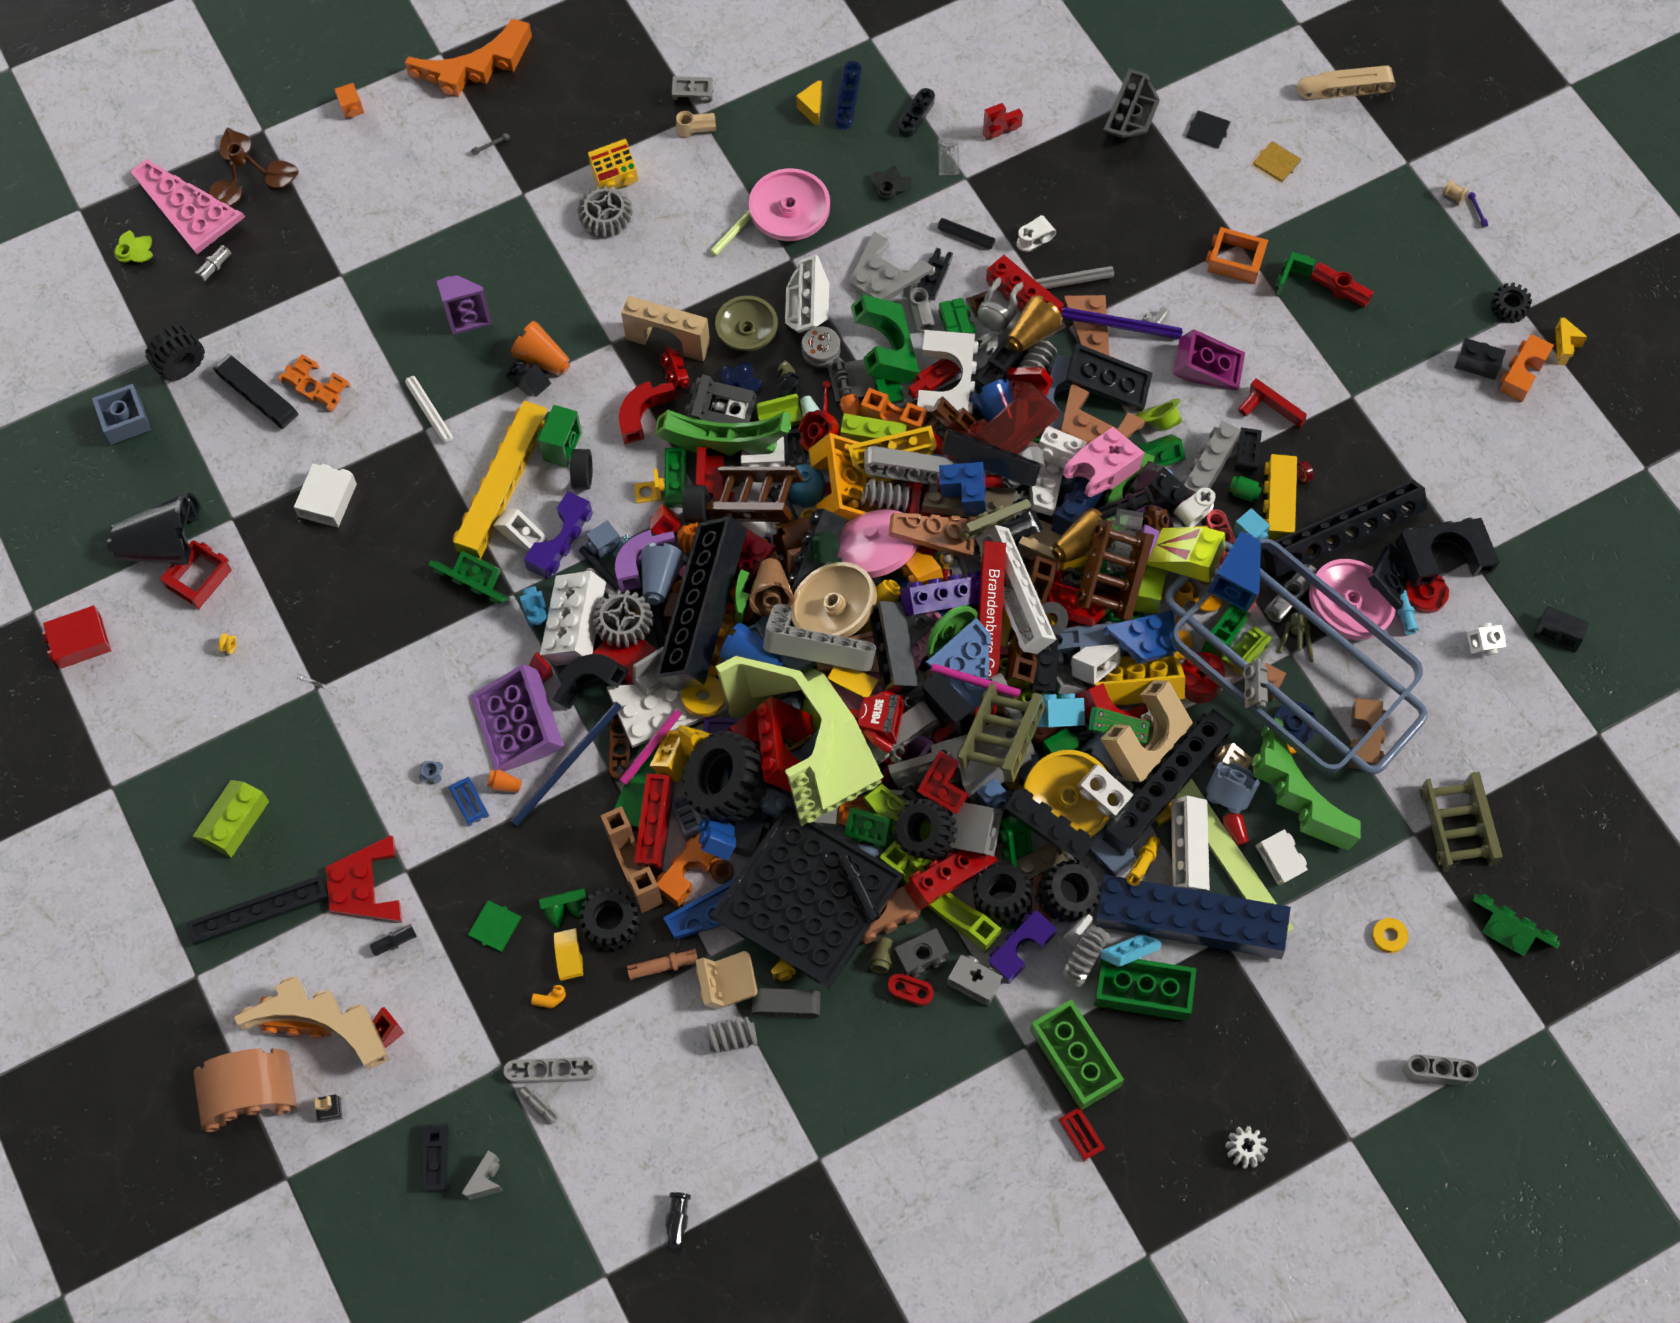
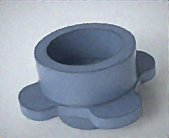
(426, 767)

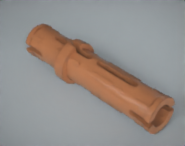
(658, 965)

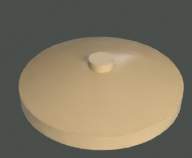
(834, 599)

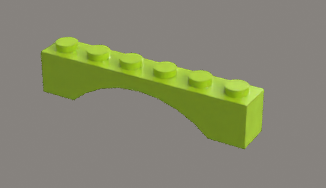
(965, 919)

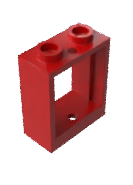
(175, 572)

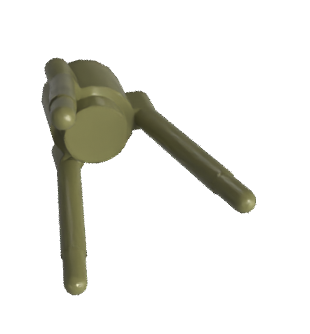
(1298, 626)

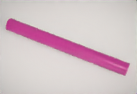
(974, 680)
(650, 747)

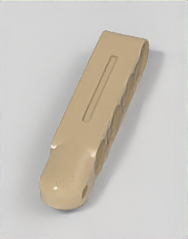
(1347, 83)

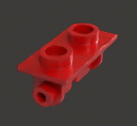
(671, 361)

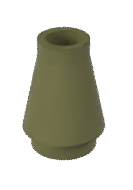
(882, 956)

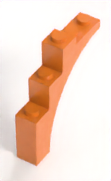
(477, 66)

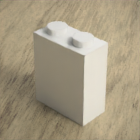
(325, 495)

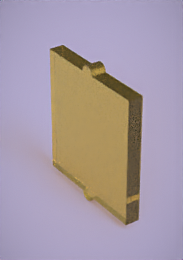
(1277, 161)

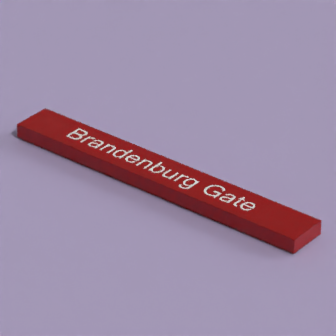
(992, 601)

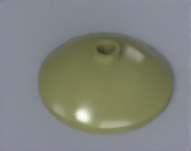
(746, 314)

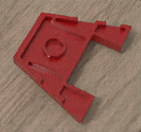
(1066, 597)
(352, 884)

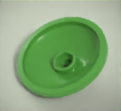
(949, 626)

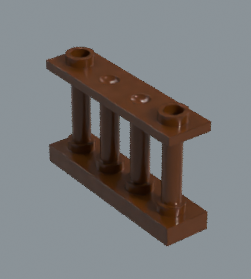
(760, 510)
(1133, 576)

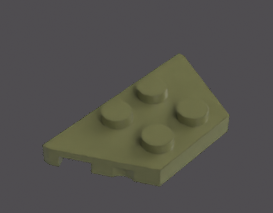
(986, 521)

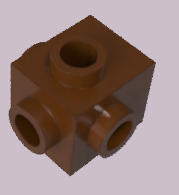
(1155, 518)

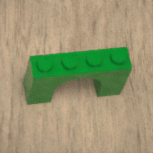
(889, 319)

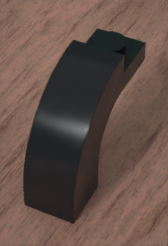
(584, 671)

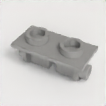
(1255, 676)

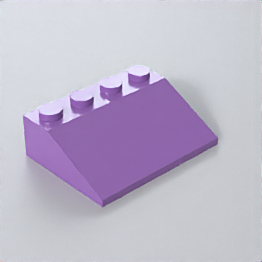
(517, 719)

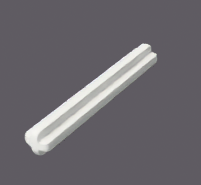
(428, 409)

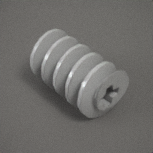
(1039, 355)
(886, 495)
(731, 1034)

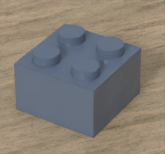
(121, 414)

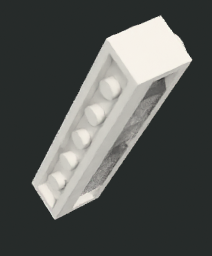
(1020, 596)

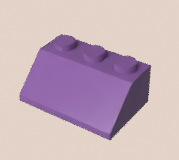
(464, 304)

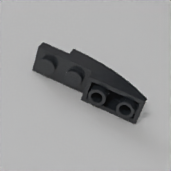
(998, 364)

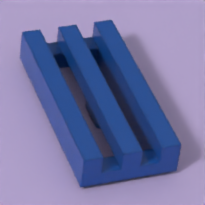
(476, 816)

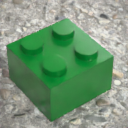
(559, 435)

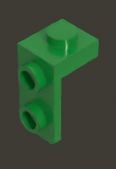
(1297, 263)

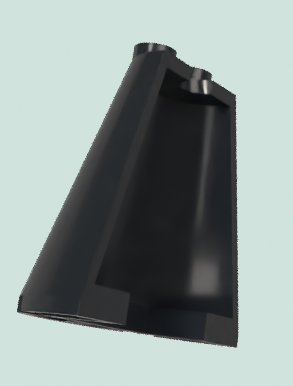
(156, 532)

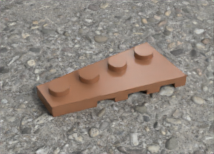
(932, 532)

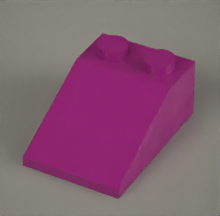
(1208, 361)

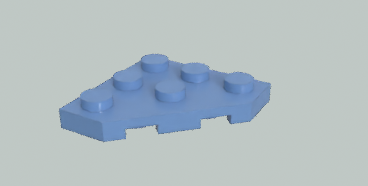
(969, 654)

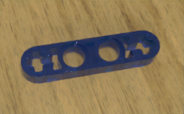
(850, 95)

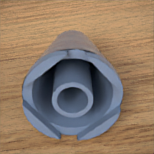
(659, 571)

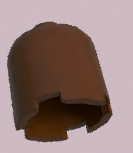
(789, 536)

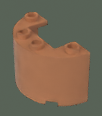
(242, 1085)

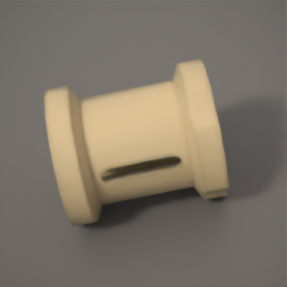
(1455, 192)

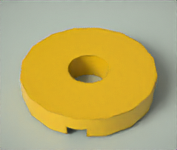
(704, 707)

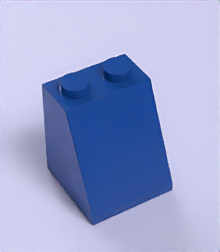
(1240, 573)

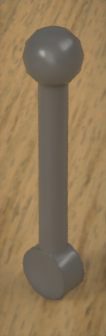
(475, 151)

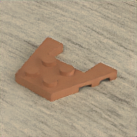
(1088, 428)

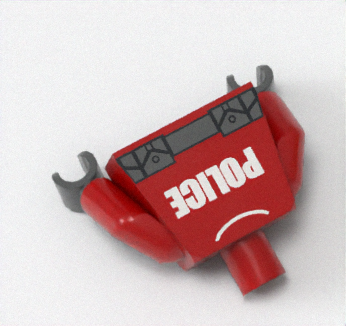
(881, 721)

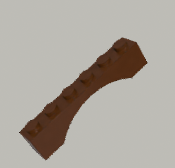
(1020, 664)

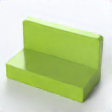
(776, 406)

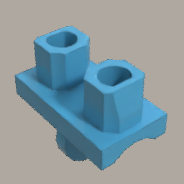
(534, 606)

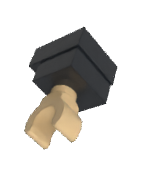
(328, 1108)

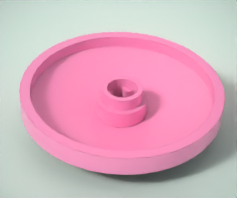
(789, 204)
(867, 544)
(1350, 581)

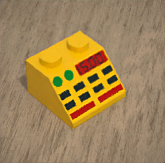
(613, 165)

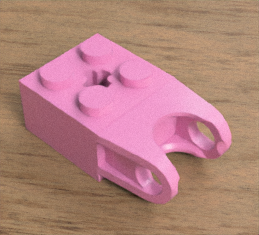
(1105, 462)

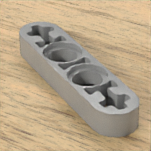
(550, 1070)

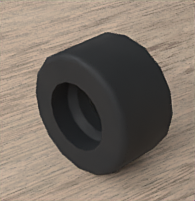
(694, 503)

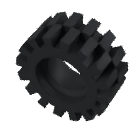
(1514, 293)

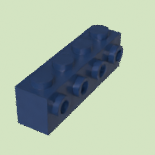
(1074, 506)

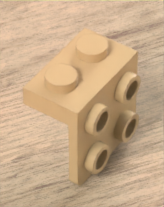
(726, 980)

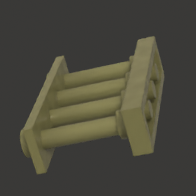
(1017, 746)
(1478, 807)

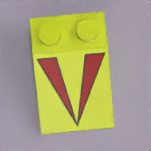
(1188, 551)

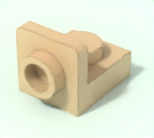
(1233, 754)

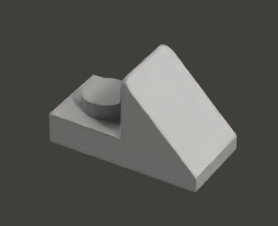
(479, 1184)

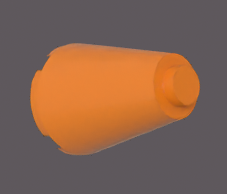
(540, 349)

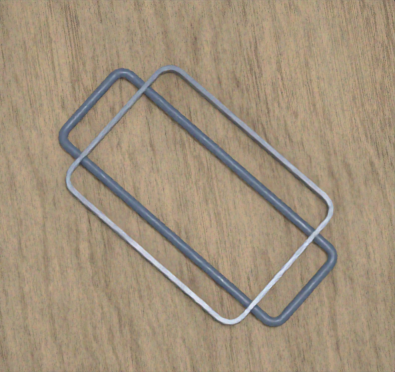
(1374, 629)

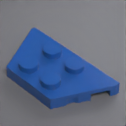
(1145, 637)

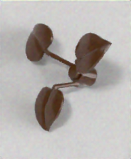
(234, 148)

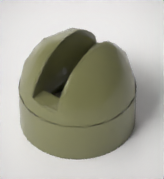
(784, 368)

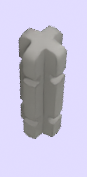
(539, 1104)

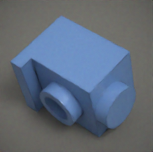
(992, 795)

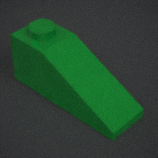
(1227, 629)

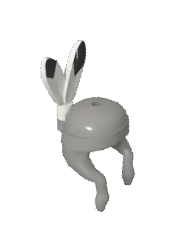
(995, 316)

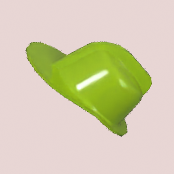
(1162, 416)

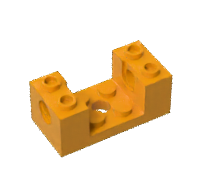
(846, 481)

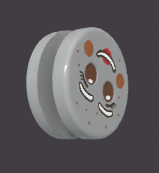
(820, 346)

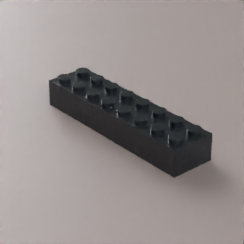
(701, 604)

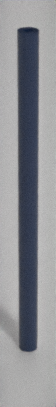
(567, 762)

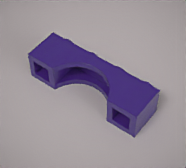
(546, 556)

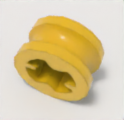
(227, 643)

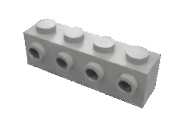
(1212, 458)

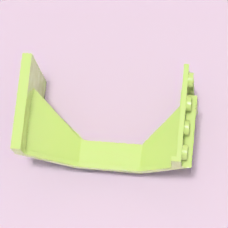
(841, 757)

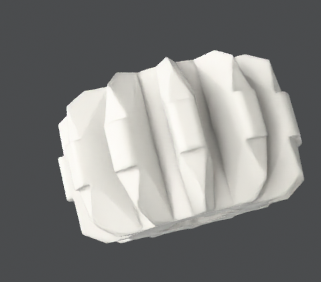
(1256, 1151)

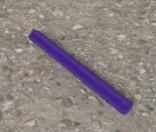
(1121, 323)

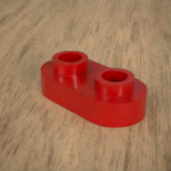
(911, 988)

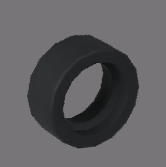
(581, 469)

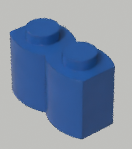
(717, 838)

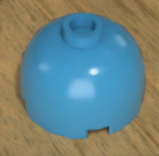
(811, 490)

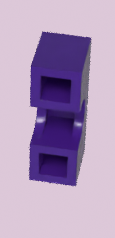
(1034, 929)

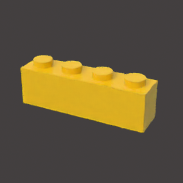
(1281, 495)

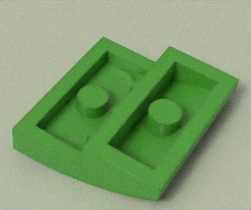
(741, 598)

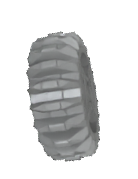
(608, 215)
(638, 623)
(1085, 956)

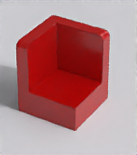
(664, 521)

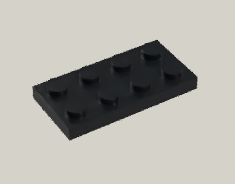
(1108, 377)

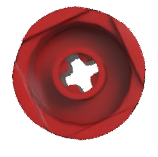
(1201, 689)

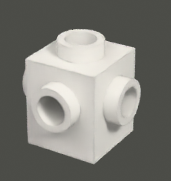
(1486, 639)

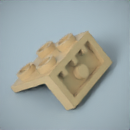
(1039, 544)

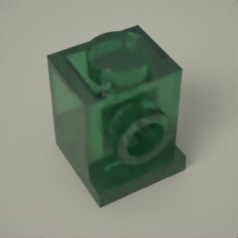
(826, 548)

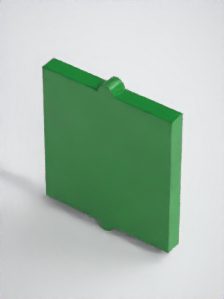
(494, 926)

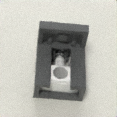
(703, 397)

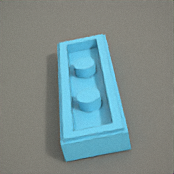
(1130, 950)

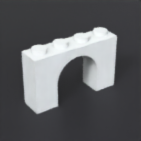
(960, 350)

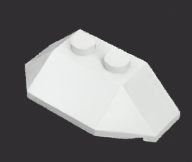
(807, 295)

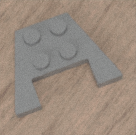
(881, 279)

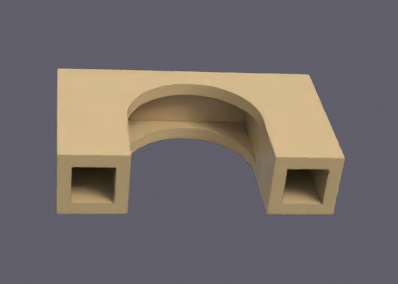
(691, 329)
(1169, 723)

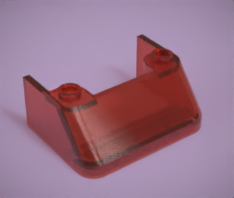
(1019, 421)

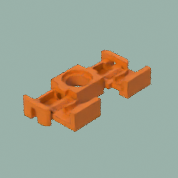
(322, 394)

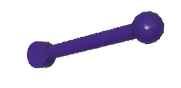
(1471, 195)

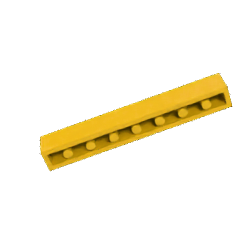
(500, 480)

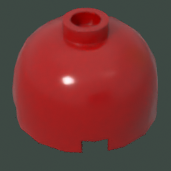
(816, 426)

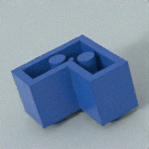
(965, 481)

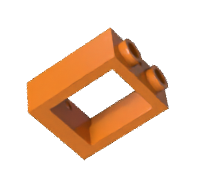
(1233, 269)

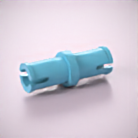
(1407, 617)

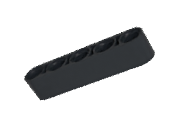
(255, 391)
(994, 458)

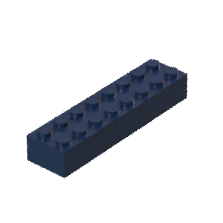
(1194, 917)

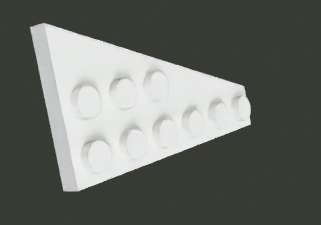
(645, 714)

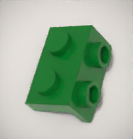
(1015, 840)

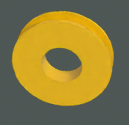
(1386, 945)

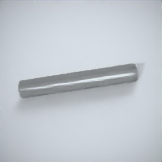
(1077, 277)

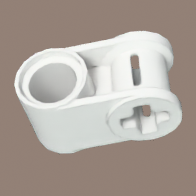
(1035, 234)
(1196, 507)

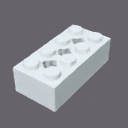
(570, 617)

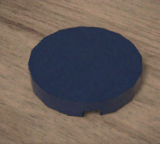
(1294, 724)

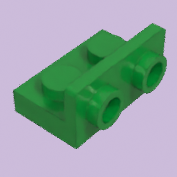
(869, 827)

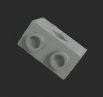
(981, 990)

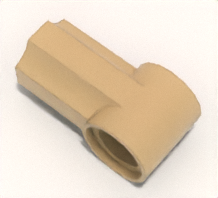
(688, 123)

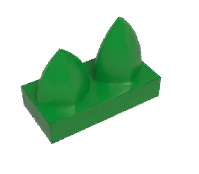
(554, 907)

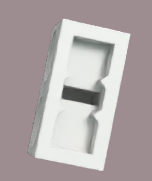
(1108, 785)

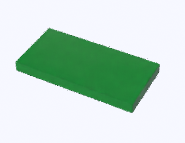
(632, 793)

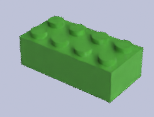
(1076, 1054)

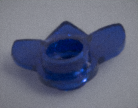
(740, 377)

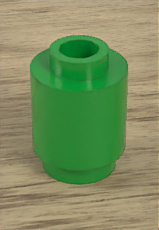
(1245, 488)

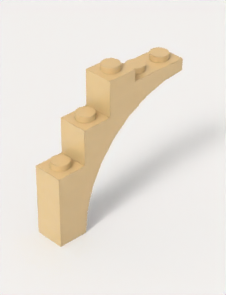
(323, 1010)

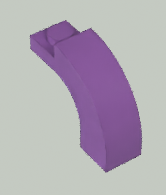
(629, 558)

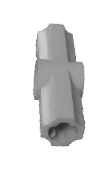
(1279, 607)

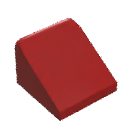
(543, 667)

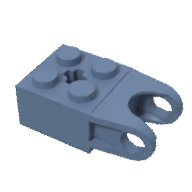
(1076, 638)

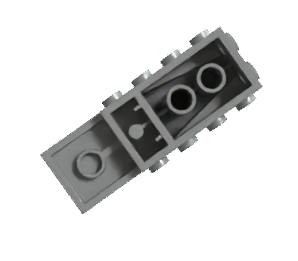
(976, 774)

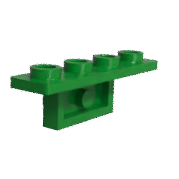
(475, 573)
(1511, 930)

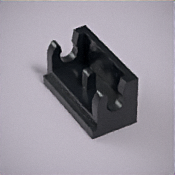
(1561, 629)

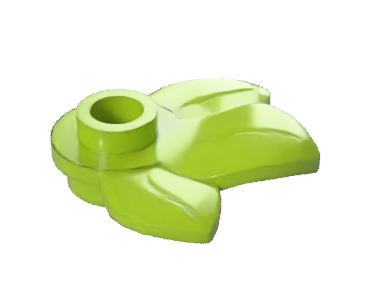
(135, 248)

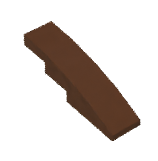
(952, 418)

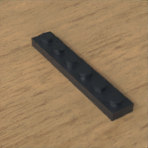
(257, 910)

